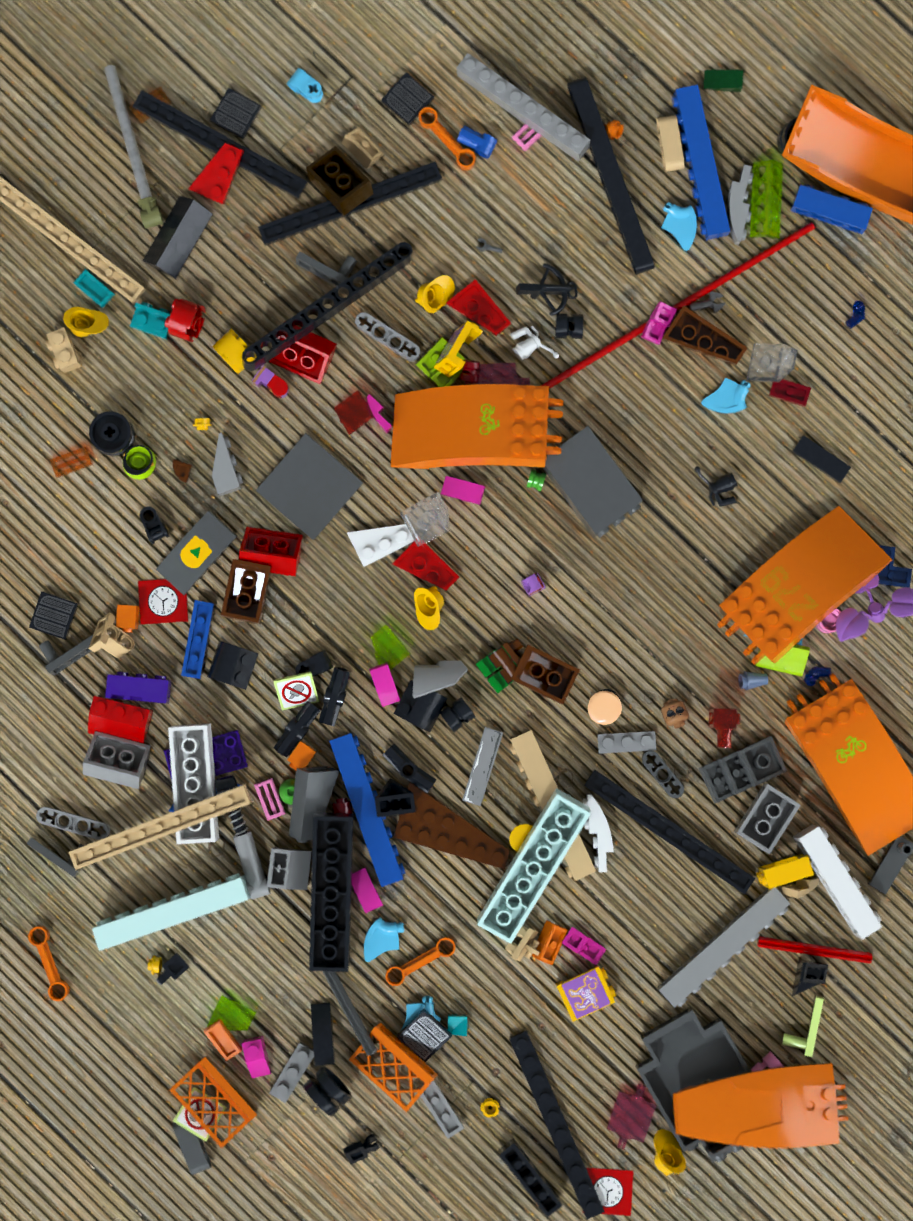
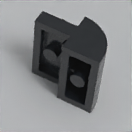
(232, 665)
(421, 710)

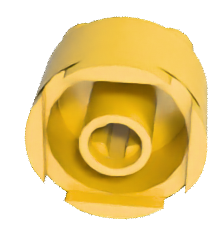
(230, 348)

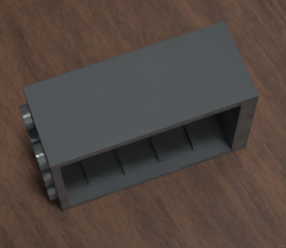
(592, 483)

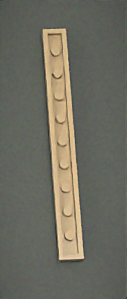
(70, 242)
(160, 827)

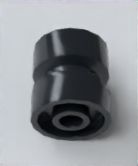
(562, 326)
(457, 714)

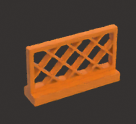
(406, 1057)
(228, 1094)

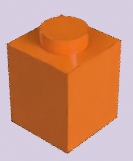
(127, 618)
(301, 756)

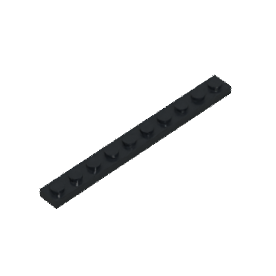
(214, 141)
(327, 212)
(669, 831)
(556, 1124)

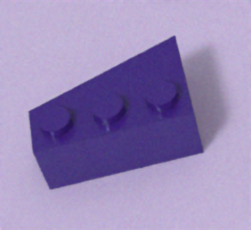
(138, 688)

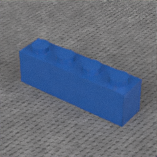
(831, 209)

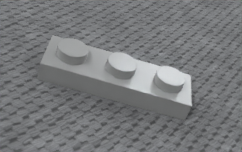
(626, 742)
(292, 1072)
(441, 1110)

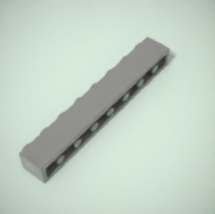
(523, 107)
(723, 946)

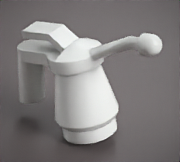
(528, 346)

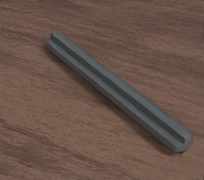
(350, 1012)

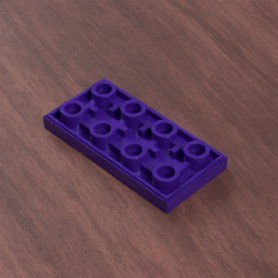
(227, 753)

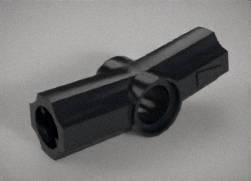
(334, 696)
(296, 729)
(399, 760)

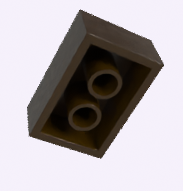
(339, 180)

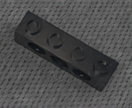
(530, 1177)

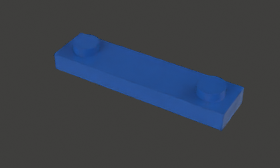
(197, 639)

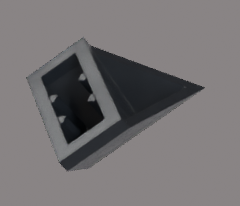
(394, 800)
(808, 975)

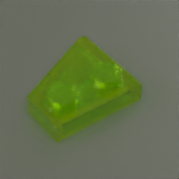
(388, 647)
(232, 1014)

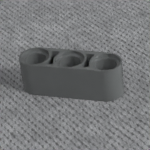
(192, 1149)

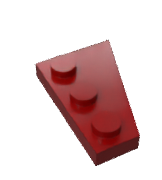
(218, 175)
(480, 308)
(426, 565)

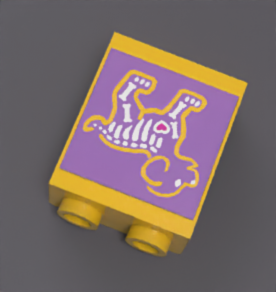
(448, 362)
(586, 993)

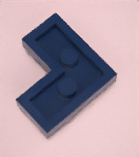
(894, 575)

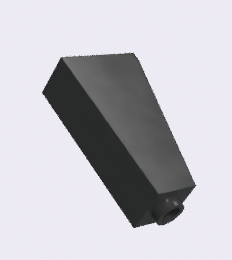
(311, 795)

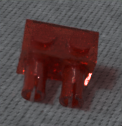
(723, 721)

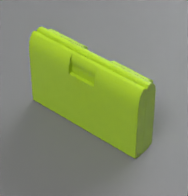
(792, 662)

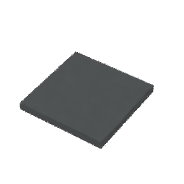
(309, 486)

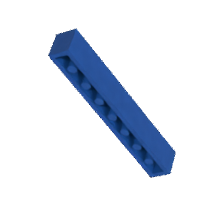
(701, 162)
(362, 797)

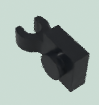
(174, 968)
(359, 1151)

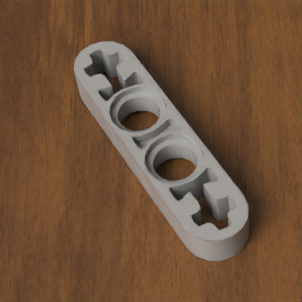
(386, 338)
(73, 823)

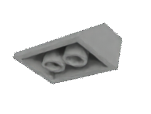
(116, 760)

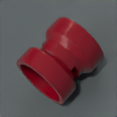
(469, 371)

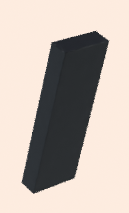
(821, 459)

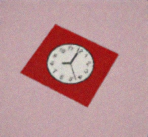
(161, 602)
(613, 1189)

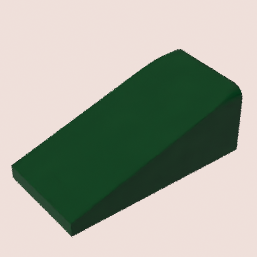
(723, 80)

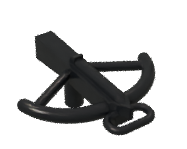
(549, 289)

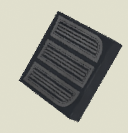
(407, 99)
(235, 113)
(53, 615)
(424, 1035)

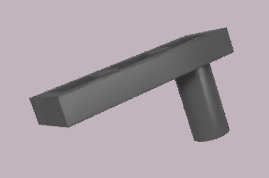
(324, 272)
(57, 663)
(891, 864)
(66, 866)

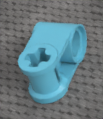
(303, 84)

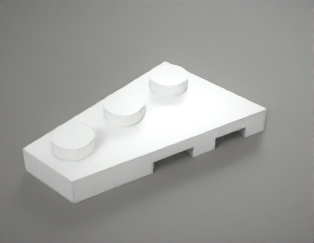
(380, 542)

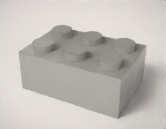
(767, 818)

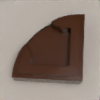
(182, 470)

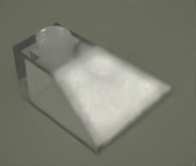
(771, 362)
(427, 519)

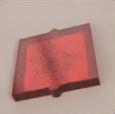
(353, 412)

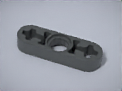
(667, 789)

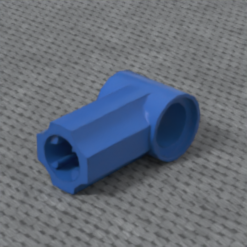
(481, 143)

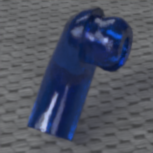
(858, 314)
(816, 672)

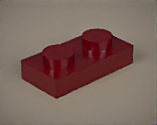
(790, 392)

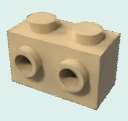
(63, 349)

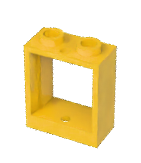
(785, 871)

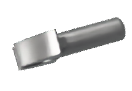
(708, 303)

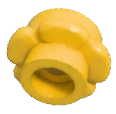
(202, 423)
(155, 964)
(490, 1112)

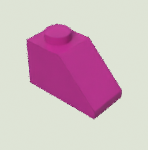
(256, 1056)

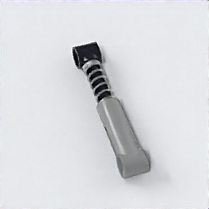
(245, 845)

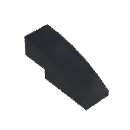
(322, 1034)

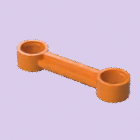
(446, 138)
(420, 961)
(48, 963)

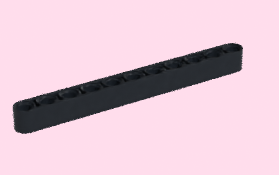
(610, 176)
(323, 314)

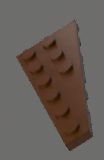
(444, 830)

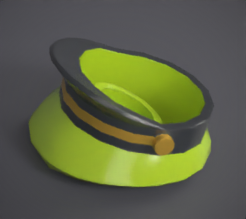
(139, 462)

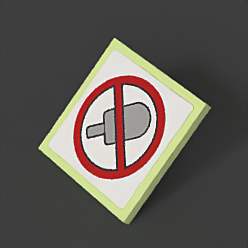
(296, 690)
(188, 1122)

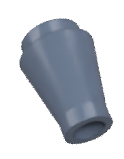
(751, 680)

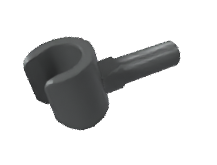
(487, 247)

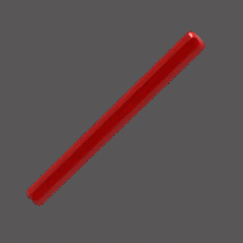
(812, 949)

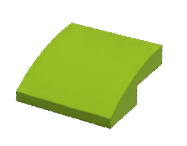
(428, 361)

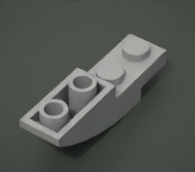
(737, 211)

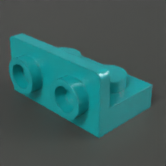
(150, 320)

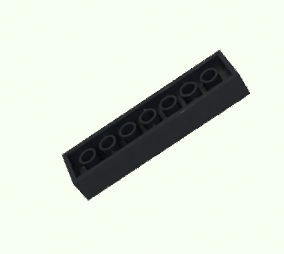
(331, 891)

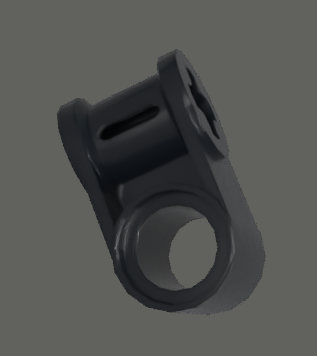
(154, 525)
(317, 664)

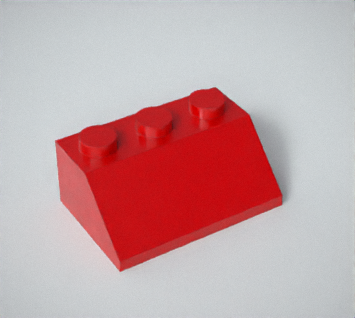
(307, 356)
(272, 549)
(119, 719)

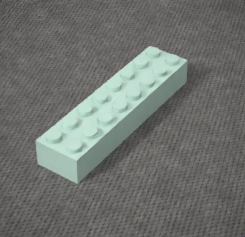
(533, 865)
(171, 912)

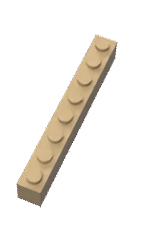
(543, 784)

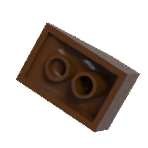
(246, 591)
(545, 674)

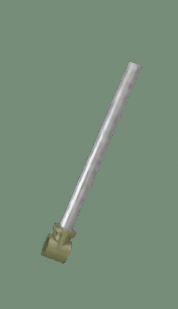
(150, 213)

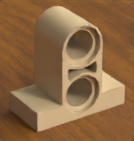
(111, 638)

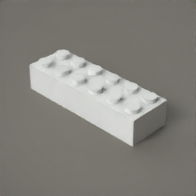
(193, 777)
(837, 881)

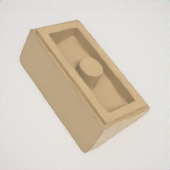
(362, 147)

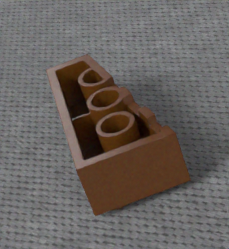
(703, 337)

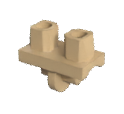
(518, 951)

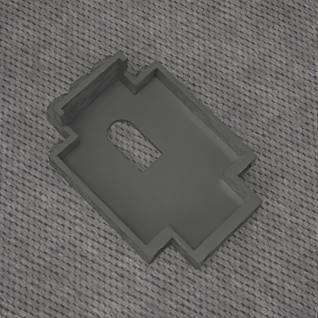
(685, 1057)

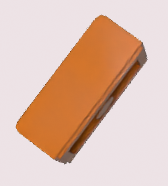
(550, 942)

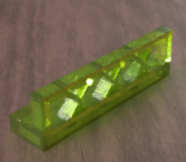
(770, 198)

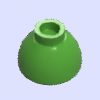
(286, 791)

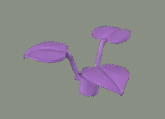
(854, 624)

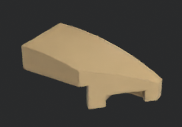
(801, 887)

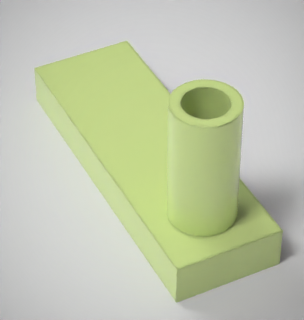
(807, 1043)

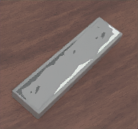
(482, 766)

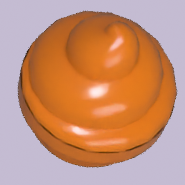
(614, 129)

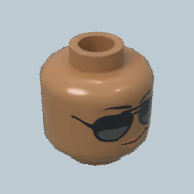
(674, 713)

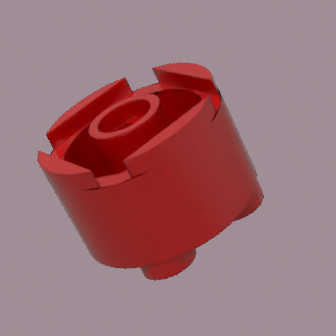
(185, 319)

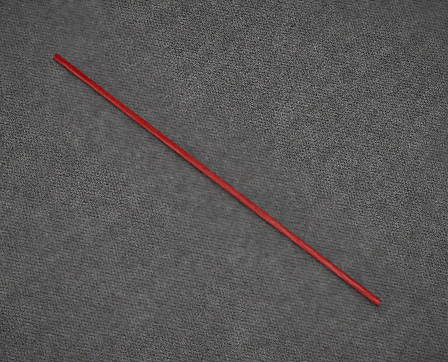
(685, 302)

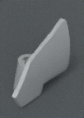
(436, 677)

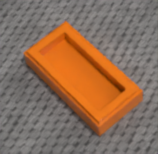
(223, 1039)

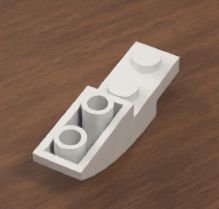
(598, 824)

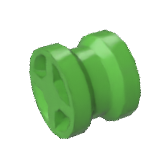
(536, 480)

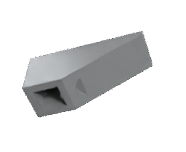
(224, 472)

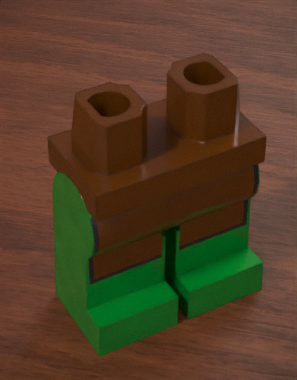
(506, 659)

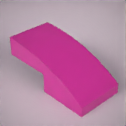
(658, 322)
(376, 409)
(462, 490)
(384, 684)
(365, 890)
(584, 946)

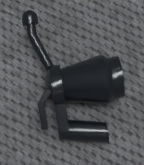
(723, 484)

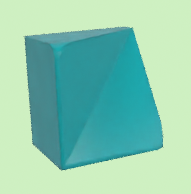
(457, 1024)

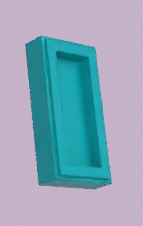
(94, 288)

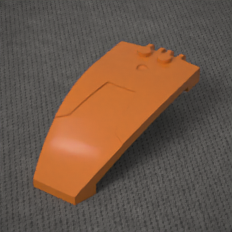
(764, 1108)

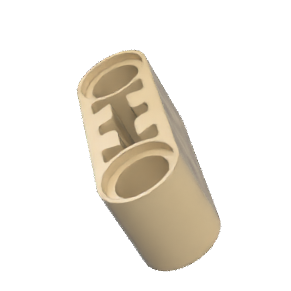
(670, 143)

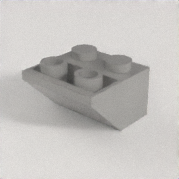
(289, 869)

